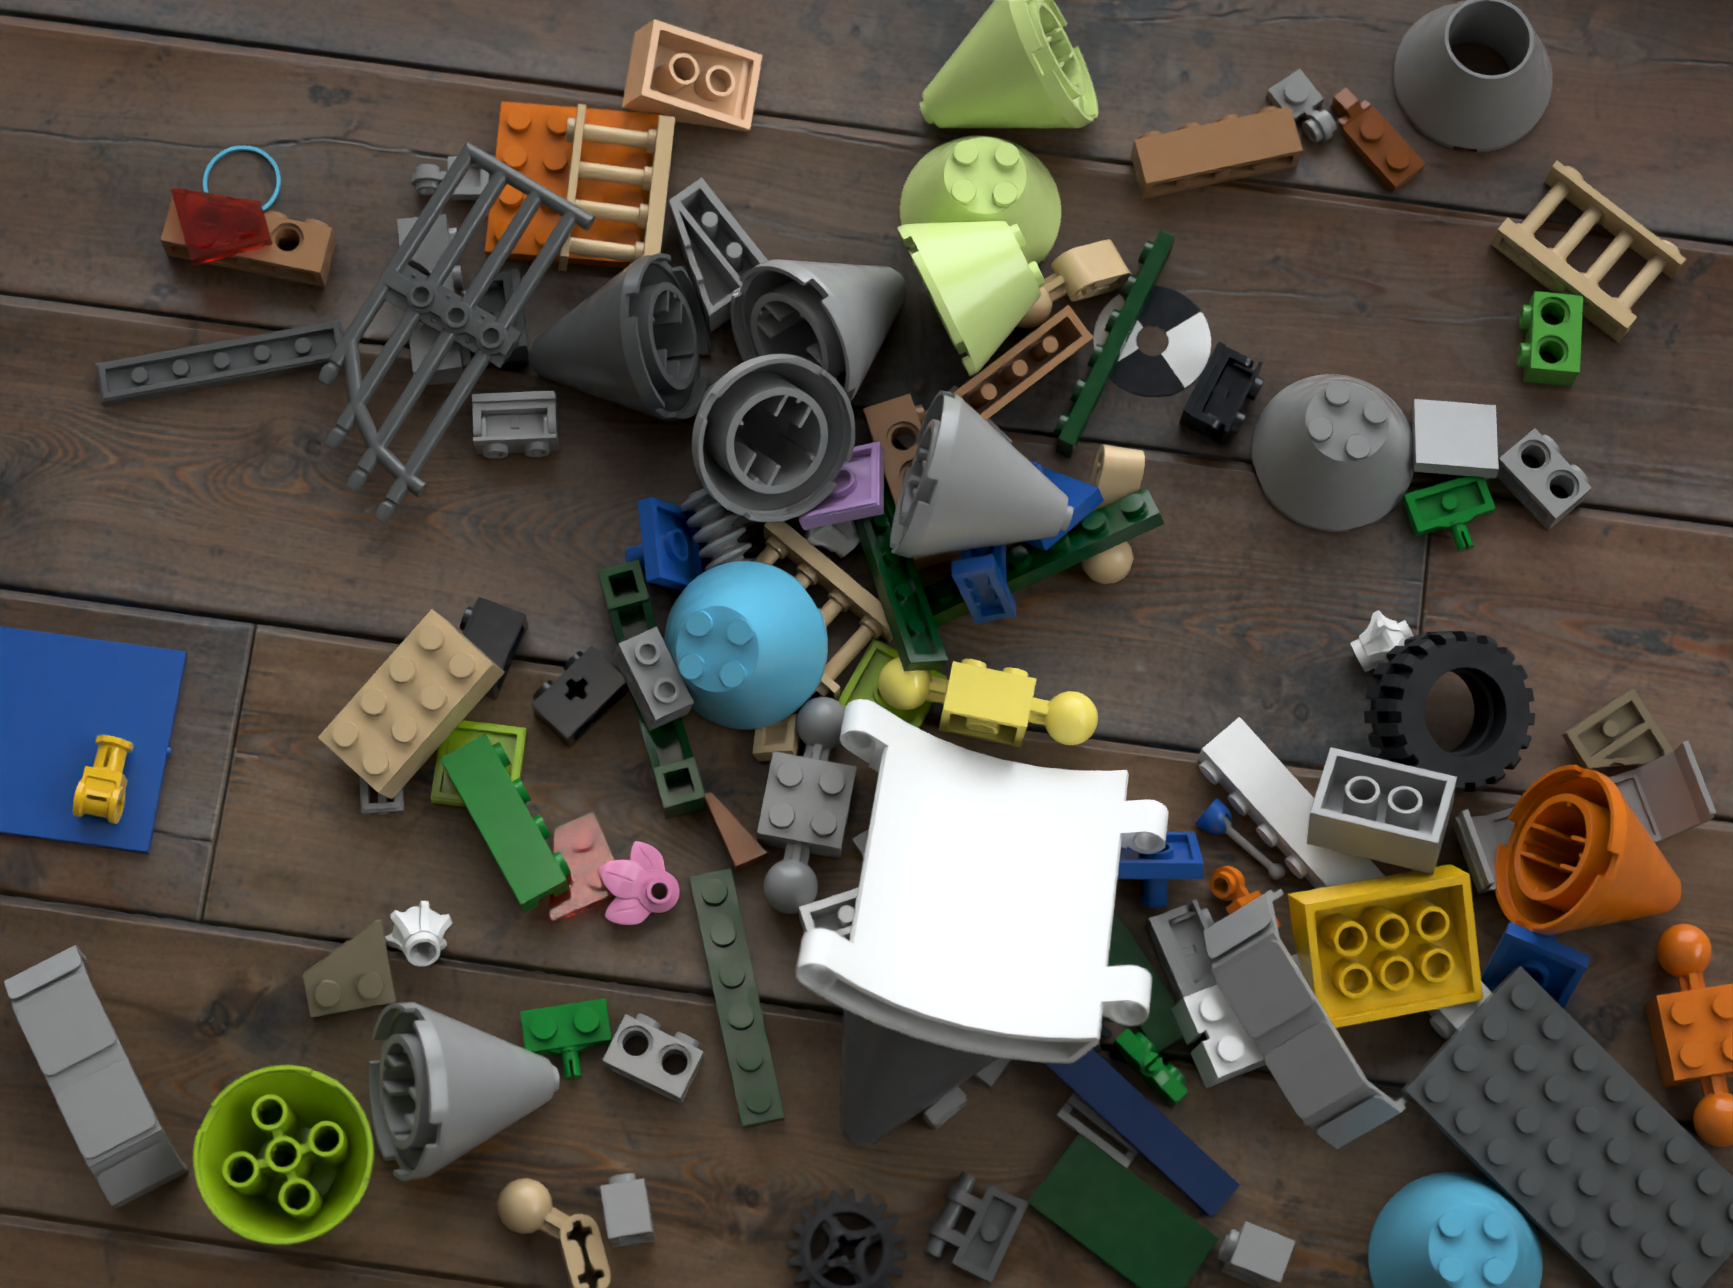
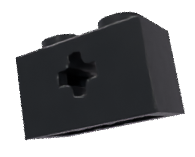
(575, 717)

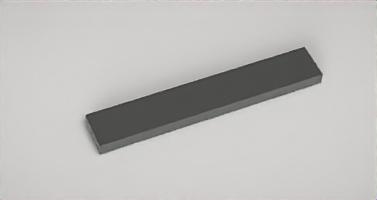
(218, 363)

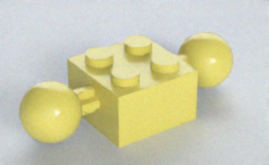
(989, 702)

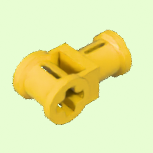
(104, 785)

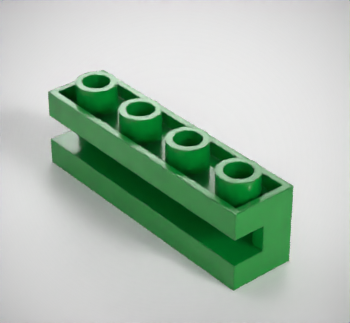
(505, 822)

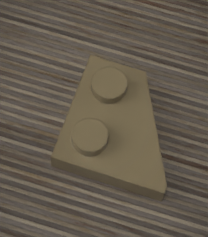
(1617, 735)
(353, 975)

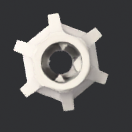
(836, 537)
(1379, 639)
(419, 933)

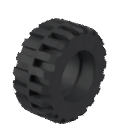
(1497, 695)

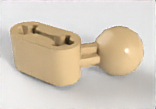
(1081, 275)
(1116, 474)
(528, 1206)

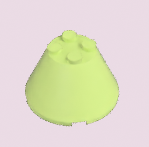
(985, 182)
(975, 281)

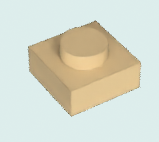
(778, 737)

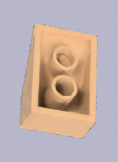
(691, 78)

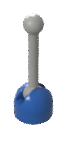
(1217, 821)

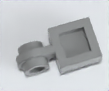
(1304, 99)
(428, 177)

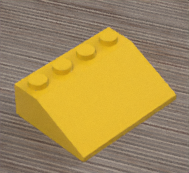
(1388, 944)

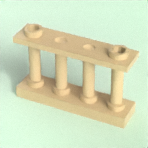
(652, 179)
(1550, 264)
(843, 595)

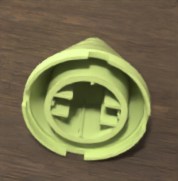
(1013, 73)

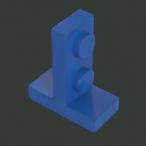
(983, 583)

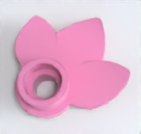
(632, 885)

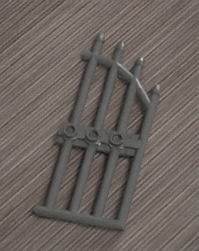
(446, 312)

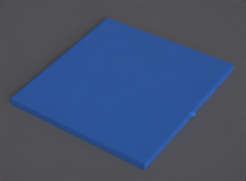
(53, 706)

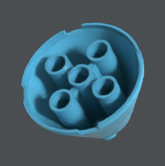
(747, 644)
(1453, 1235)

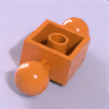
(1695, 1031)

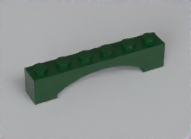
(667, 745)

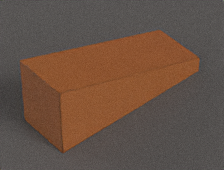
(739, 844)

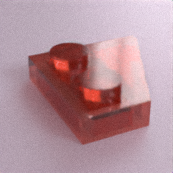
(219, 225)
(584, 852)

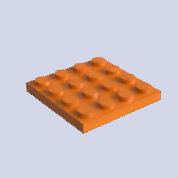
(535, 145)

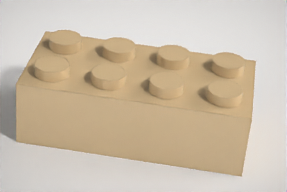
(411, 704)

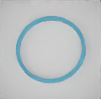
(245, 148)

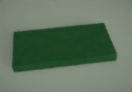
(1121, 1219)

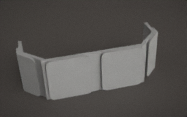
(1663, 794)
(1292, 1026)
(92, 1078)

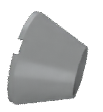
(1464, 106)

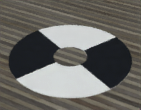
(1186, 350)

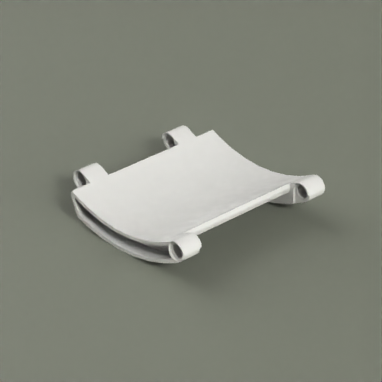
(985, 898)

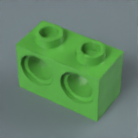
(1560, 340)

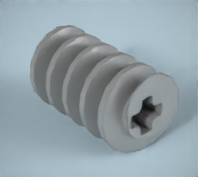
(715, 529)

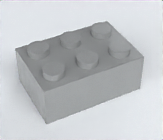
(1381, 810)

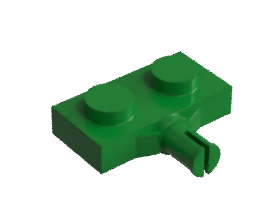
(1449, 508)
(567, 1031)
(1140, 1055)

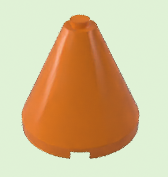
(1580, 858)

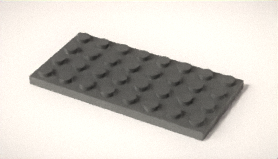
(1578, 1143)

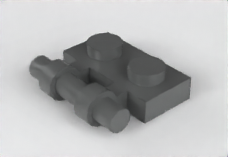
(988, 1234)

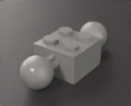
(806, 806)

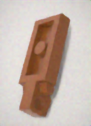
(1376, 141)

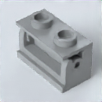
(515, 423)
(1182, 948)

